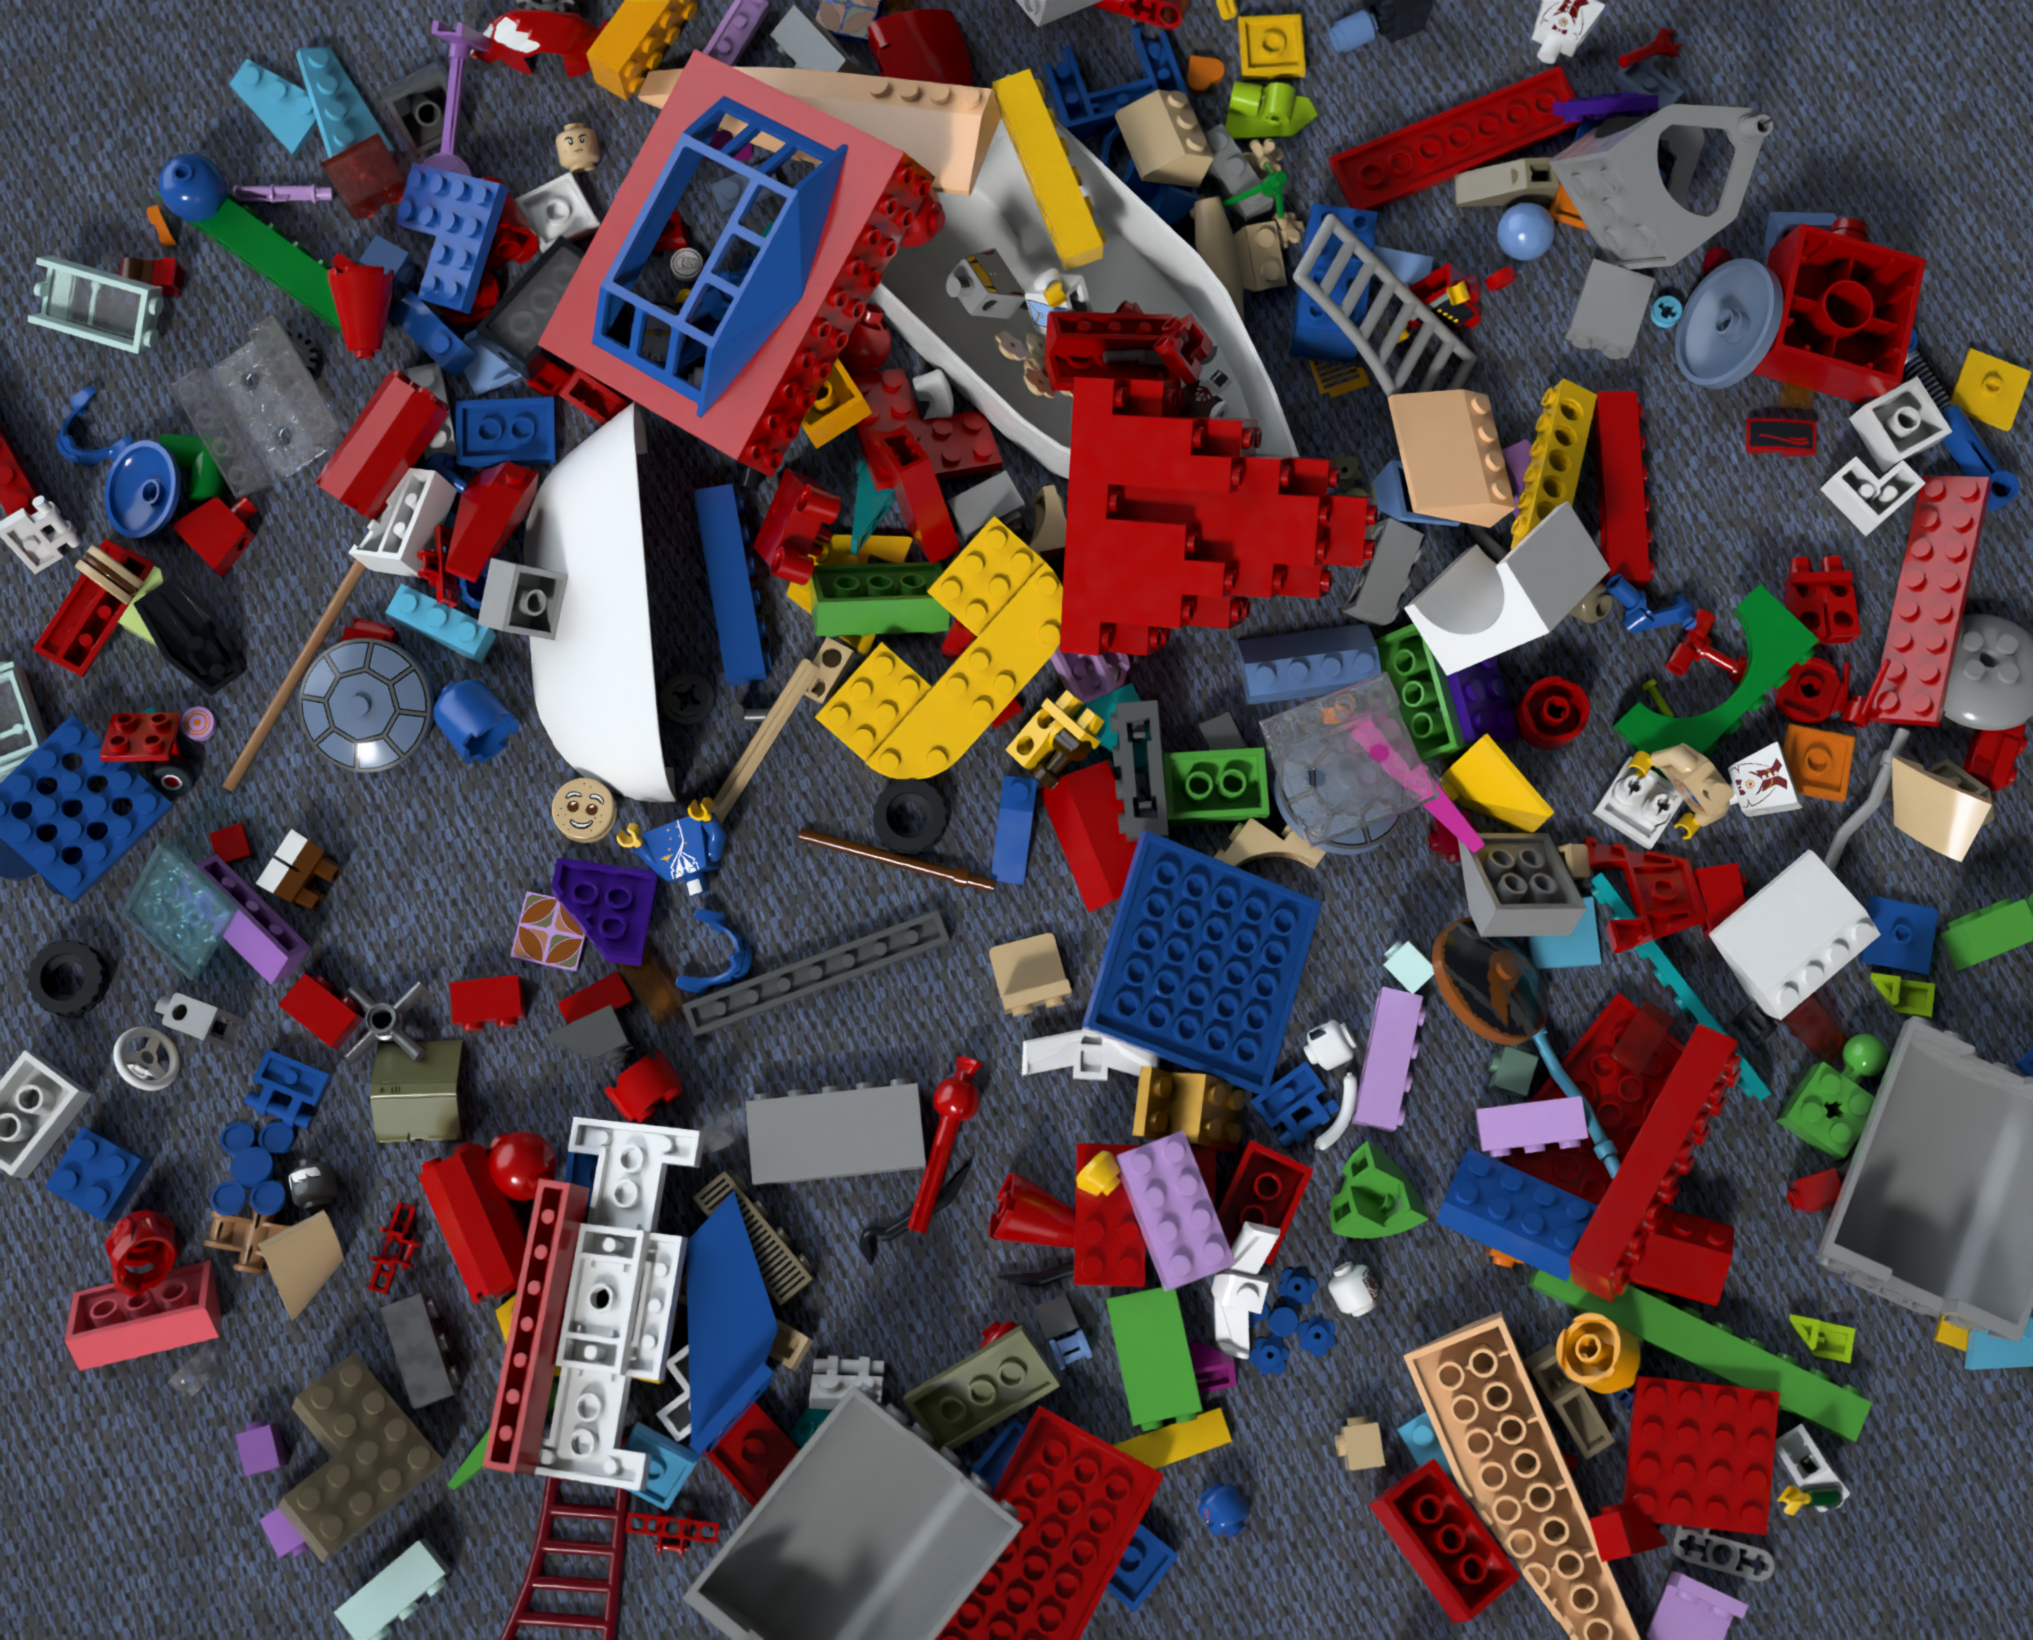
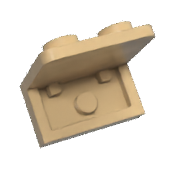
(1029, 974)

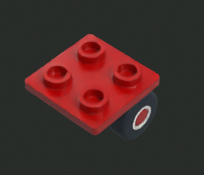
(152, 739)

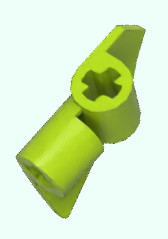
(1278, 117)

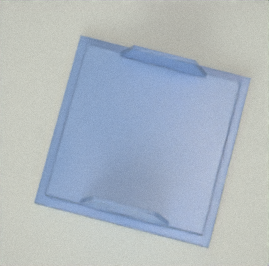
(486, 370)

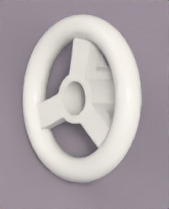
(133, 1065)

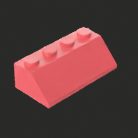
(115, 1327)

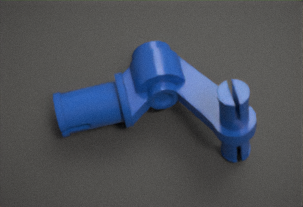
(1640, 615)

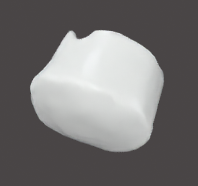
(937, 390)

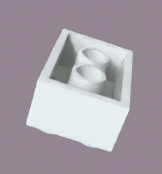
(34, 1111)

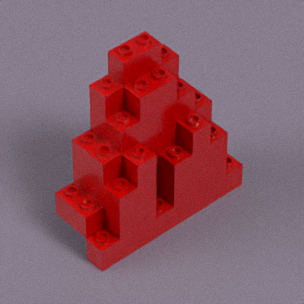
(1187, 520)

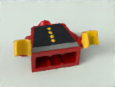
(1449, 296)

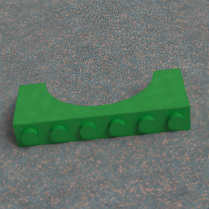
(1773, 644)

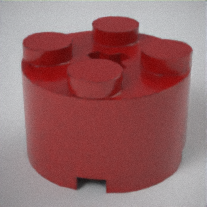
(1557, 696)
(645, 1087)

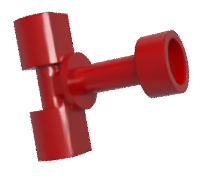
(1698, 645)

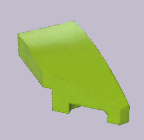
(1905, 996)
(1824, 1338)

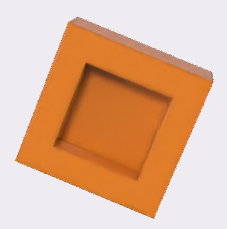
(1501, 1258)

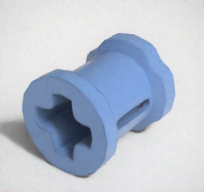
(1070, 1349)

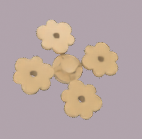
(1034, 365)

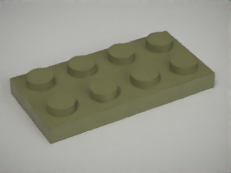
(982, 1389)

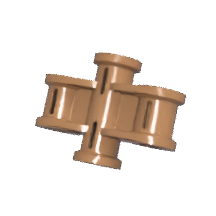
(244, 1235)

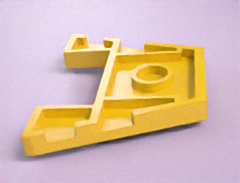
(838, 552)

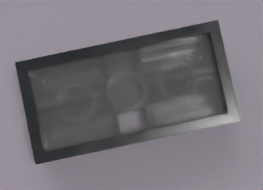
(524, 312)

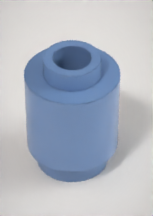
(1353, 31)

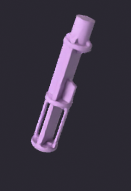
(281, 193)

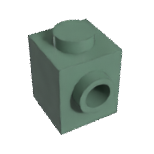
(1512, 1070)

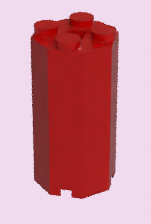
(383, 444)
(476, 1221)

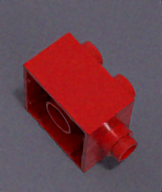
(1843, 311)

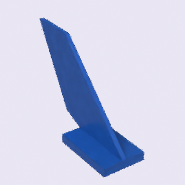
(727, 1326)

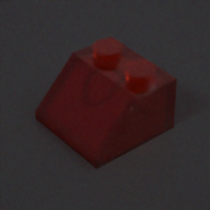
(365, 177)

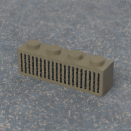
(780, 1268)

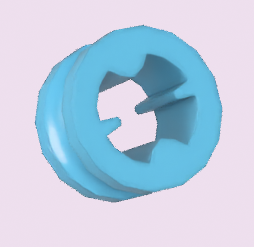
(1656, 311)

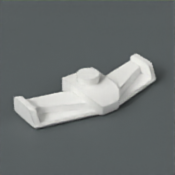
(1086, 1052)
(1241, 1288)

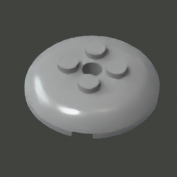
(1995, 694)

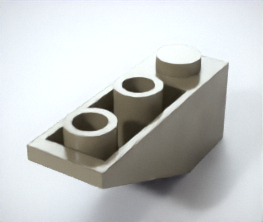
(1507, 184)

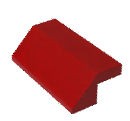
(1079, 338)
(88, 616)
(1087, 826)

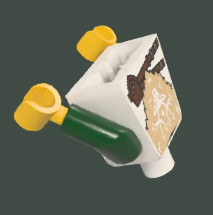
(1811, 1471)

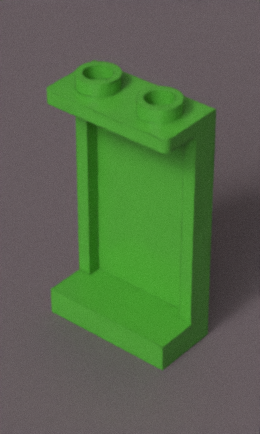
(1154, 1357)

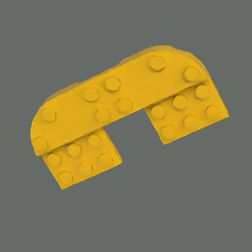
(922, 729)

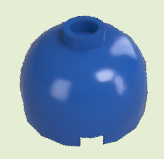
(192, 187)

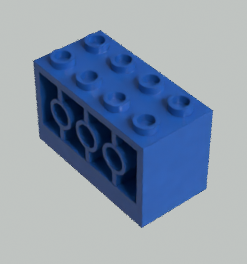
(1313, 329)

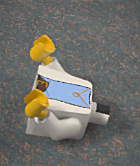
(1055, 293)

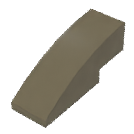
(1568, 1403)

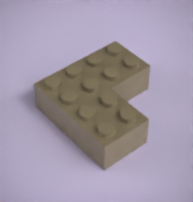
(373, 1461)

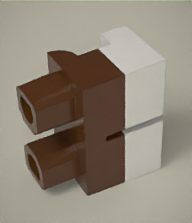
(297, 886)

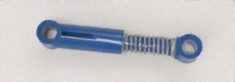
(1964, 440)

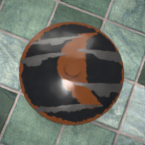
(1490, 983)

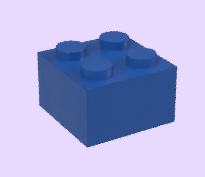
(98, 1175)

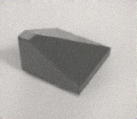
(1056, 1317)

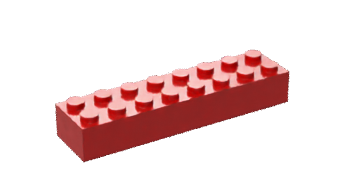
(1655, 1164)

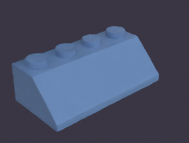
(1306, 663)

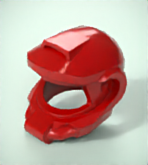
(137, 1241)

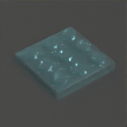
(179, 910)

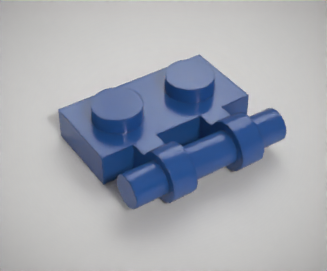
(293, 1079)
(1288, 1096)

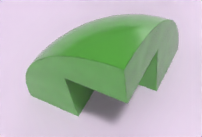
(1375, 1197)

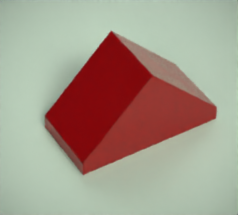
(592, 396)

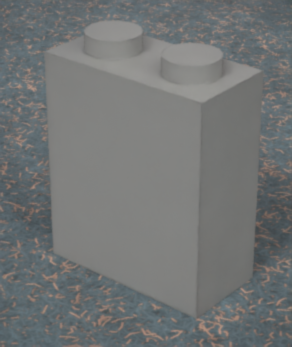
(1609, 309)

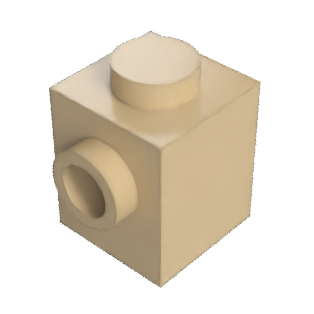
(1360, 1444)

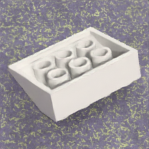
(1793, 935)

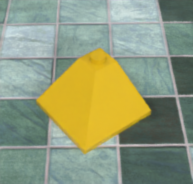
(1495, 788)

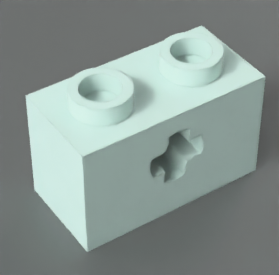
(1409, 965)

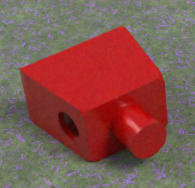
(218, 532)

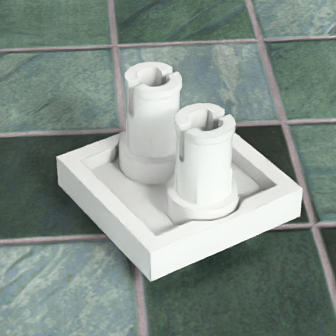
(1639, 805)

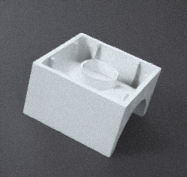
(1492, 607)

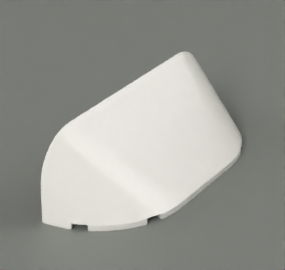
(598, 673)

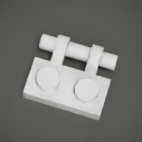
(30, 542)
(830, 1388)

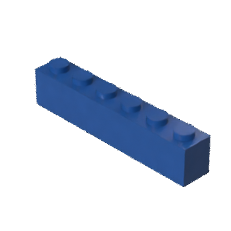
(731, 585)

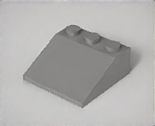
(1520, 887)

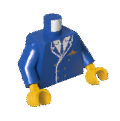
(682, 847)

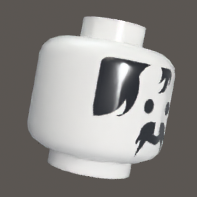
(1330, 1044)

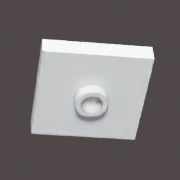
(558, 210)

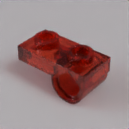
(1816, 1030)

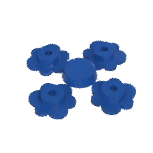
(1284, 1322)

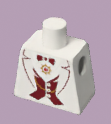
(1564, 26)
(1764, 783)

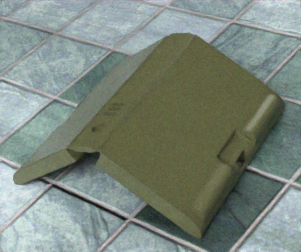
(418, 1096)

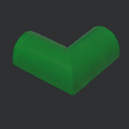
(191, 453)

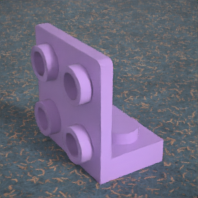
(1692, 1611)

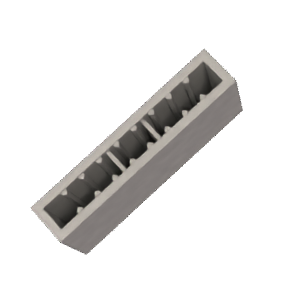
(835, 1132)

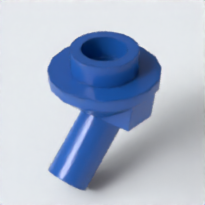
(444, 464)

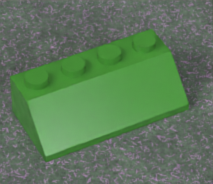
(876, 599)
(1423, 694)

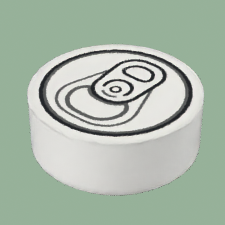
(686, 264)

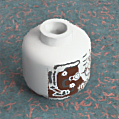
(1354, 1289)

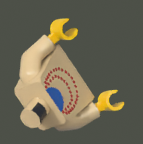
(1694, 780)

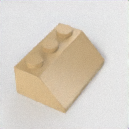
(1165, 139)

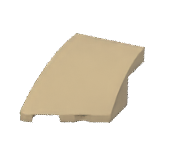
(1935, 809)
(302, 1260)

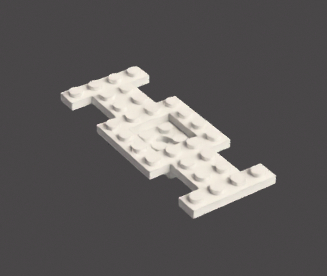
(612, 1255)

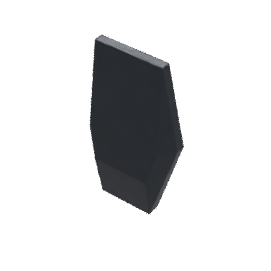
(189, 636)

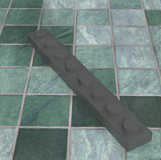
(815, 973)

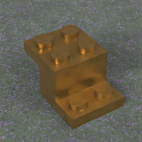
(1192, 1103)

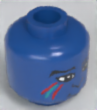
(1223, 1510)

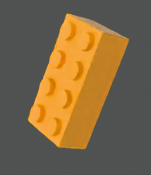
(635, 42)
(835, 408)

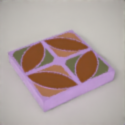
(548, 934)

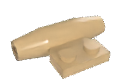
(1242, 259)

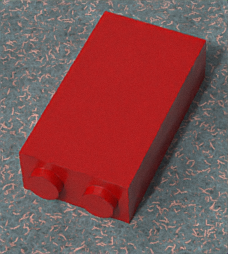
(918, 493)

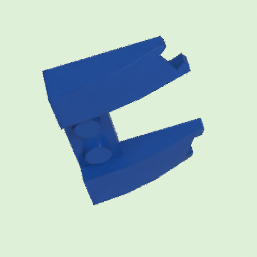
(1085, 112)

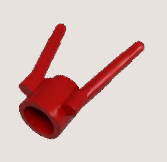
(1859, 708)

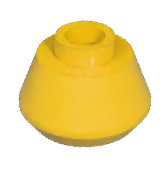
(1099, 1174)

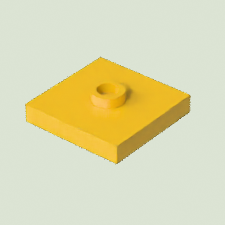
(1271, 47)
(1989, 389)

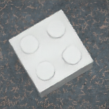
(1900, 424)

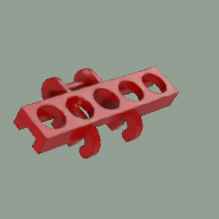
(437, 578)
(395, 1259)
(661, 1531)

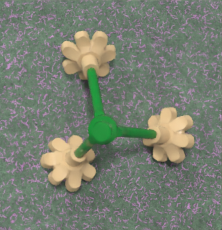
(1264, 162)

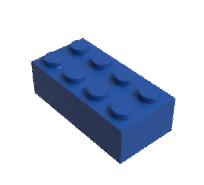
(1515, 1213)

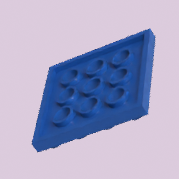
(98, 855)

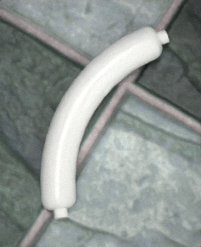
(1344, 1116)

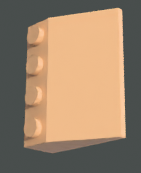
(1452, 456)

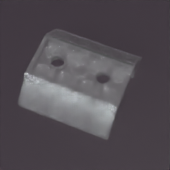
(245, 424)
(1336, 739)

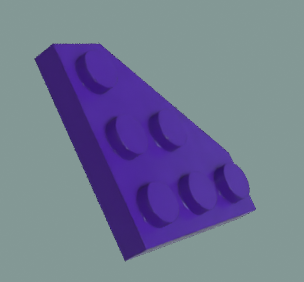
(1605, 106)
(608, 905)

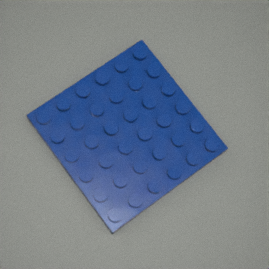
(1202, 963)

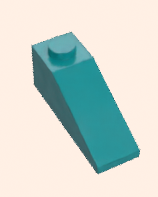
(869, 508)

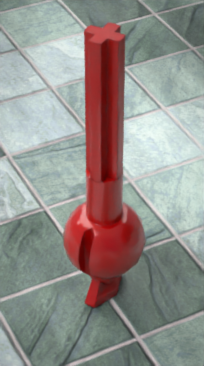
(955, 1101)

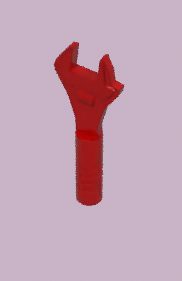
(1660, 46)

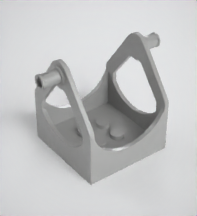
(1620, 191)

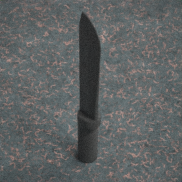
(1144, 356)

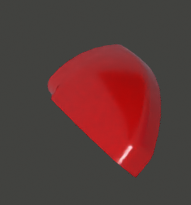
(921, 47)

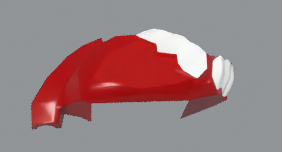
(531, 32)

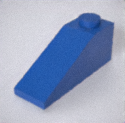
(433, 334)
(1014, 829)

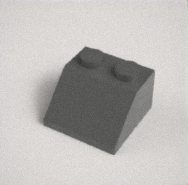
(419, 107)
(597, 1037)

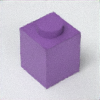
(261, 1448)

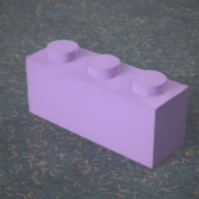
(1531, 1126)

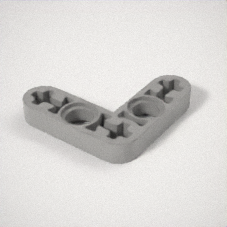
(1699, 1535)

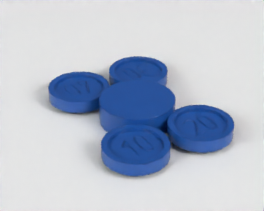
(252, 1169)

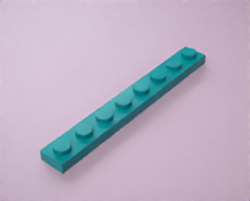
(1668, 974)

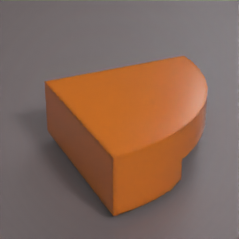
(163, 228)

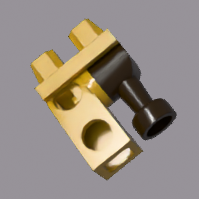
(1056, 730)

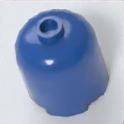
(474, 720)

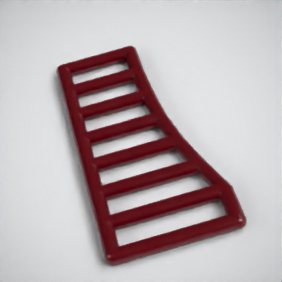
(545, 1544)

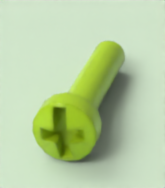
(1650, 685)

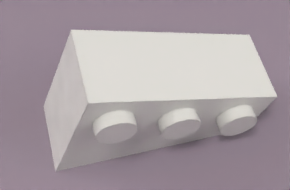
(407, 524)

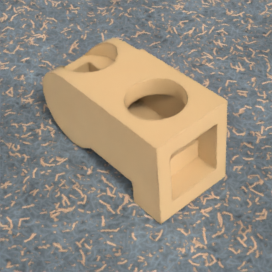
(832, 662)

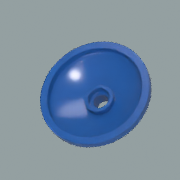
(142, 489)

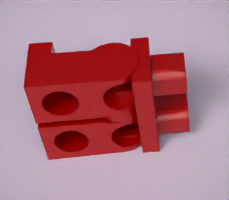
(1823, 599)

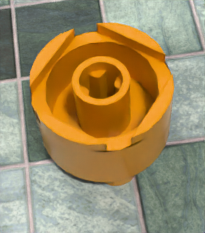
(1598, 1353)

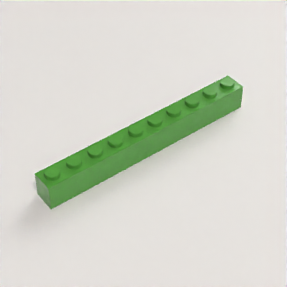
(1720, 1353)

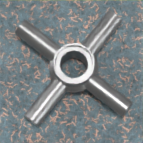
(377, 1013)

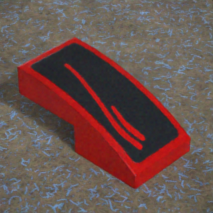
(1781, 436)

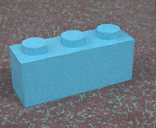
(440, 623)

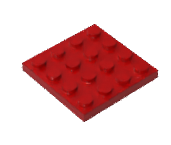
(1701, 1453)

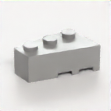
(811, 45)

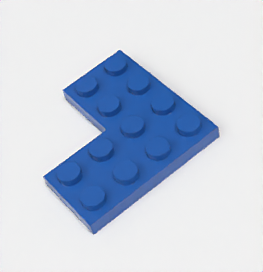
(463, 219)

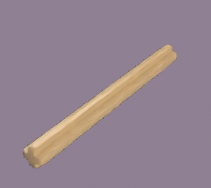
(763, 738)

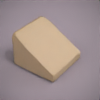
(1575, 860)

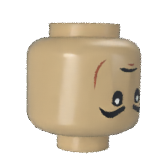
(578, 148)

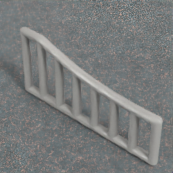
(1391, 285)

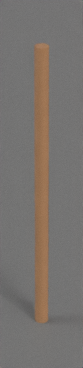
(294, 676)

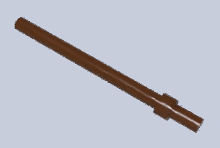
(960, 877)

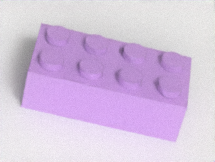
(1174, 1211)

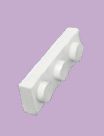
(431, 378)

